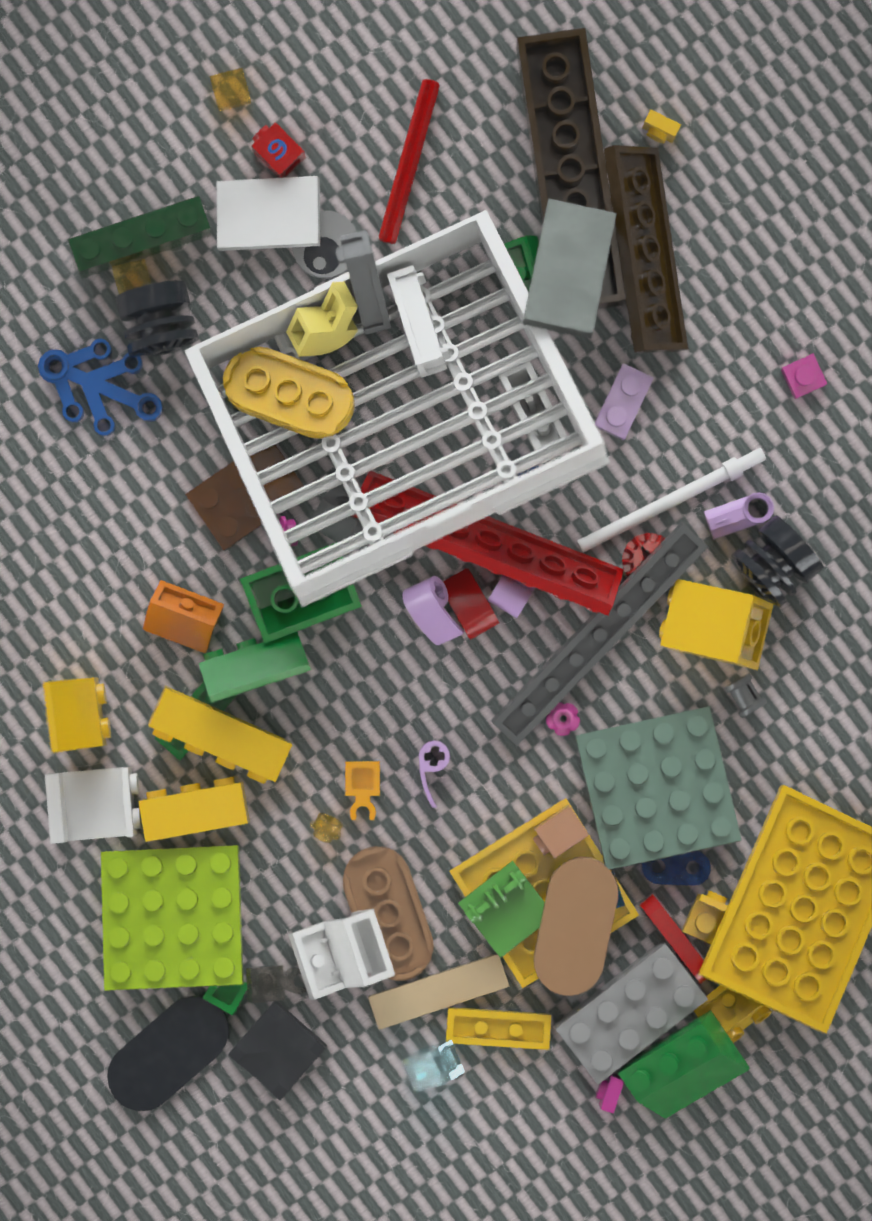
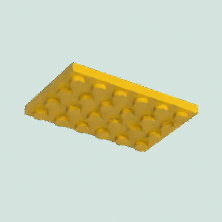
(797, 912)

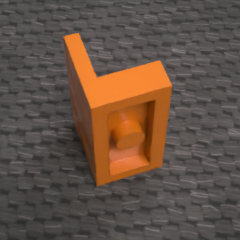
(182, 616)

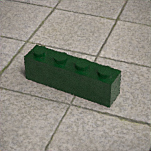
(140, 237)

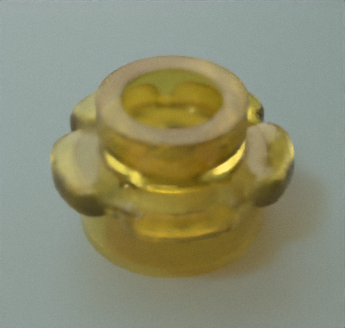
(326, 828)

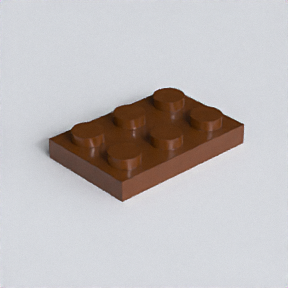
(226, 503)

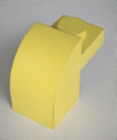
(324, 327)

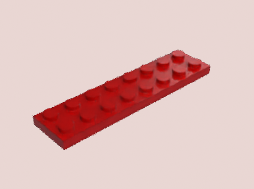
(512, 552)

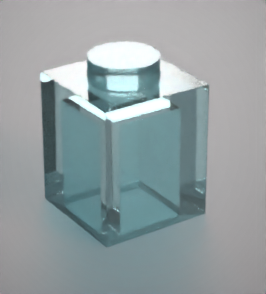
(433, 1066)

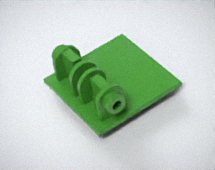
(504, 909)

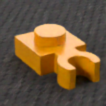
(362, 781)

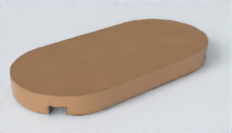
(383, 882)
(575, 926)

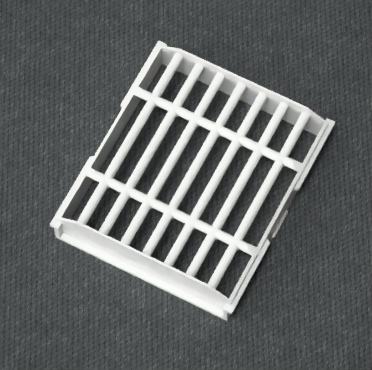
(500, 499)

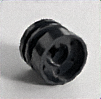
(155, 311)
(778, 560)

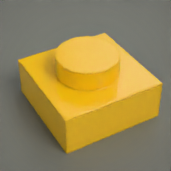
(660, 127)

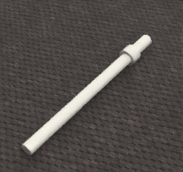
(731, 470)

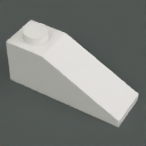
(532, 406)

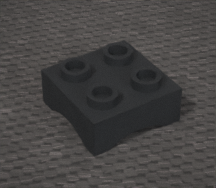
(277, 1049)

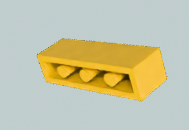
(219, 734)

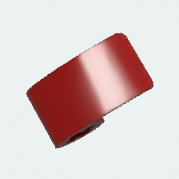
(470, 604)

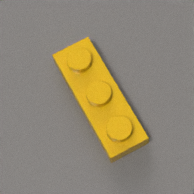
(498, 1028)

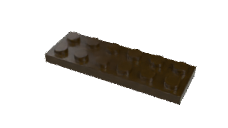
(645, 249)

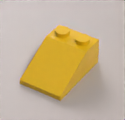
(76, 714)

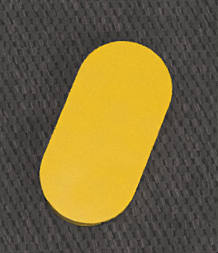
(289, 392)

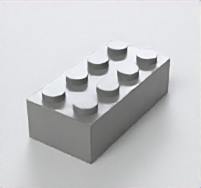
(630, 1012)

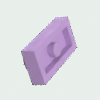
(623, 401)

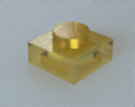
(230, 89)
(131, 275)

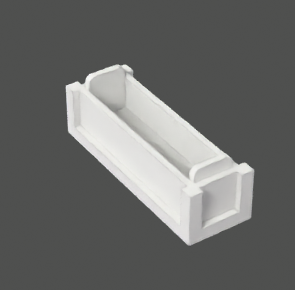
(417, 321)

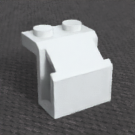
(341, 954)

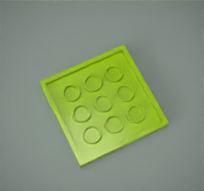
(171, 918)

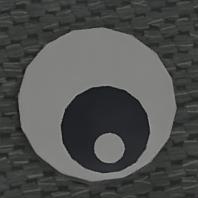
(322, 260)

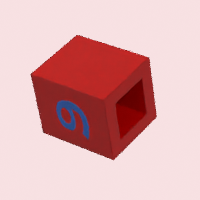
(277, 150)

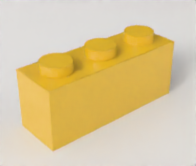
(193, 809)

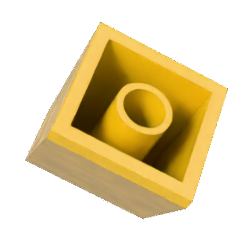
(716, 623)

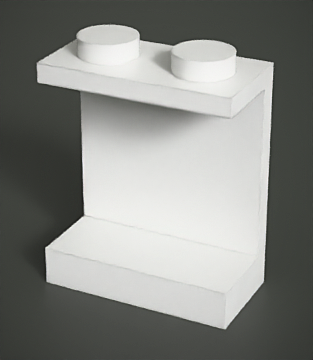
(92, 804)

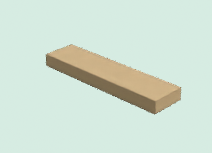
(438, 991)

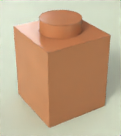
(559, 832)

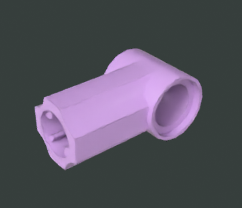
(735, 515)

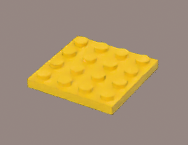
(538, 869)

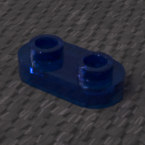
(675, 870)

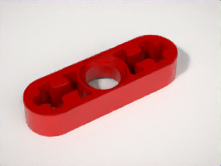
(673, 936)

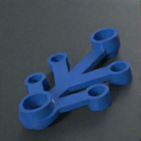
(95, 383)

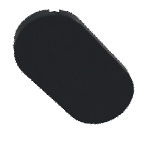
(167, 1053)

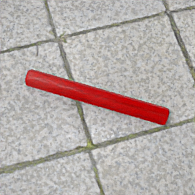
(409, 161)

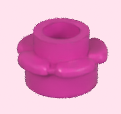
(563, 728)

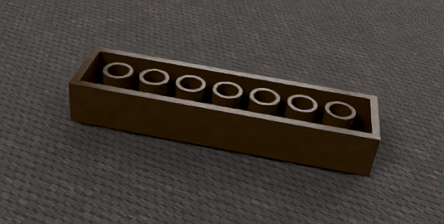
(567, 133)

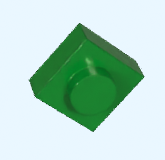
(226, 996)

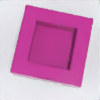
(804, 376)
(609, 1092)

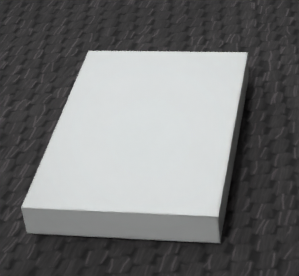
(268, 213)

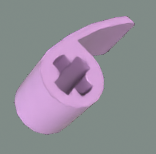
(510, 595)
(426, 606)
(424, 765)

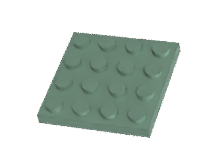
(658, 788)

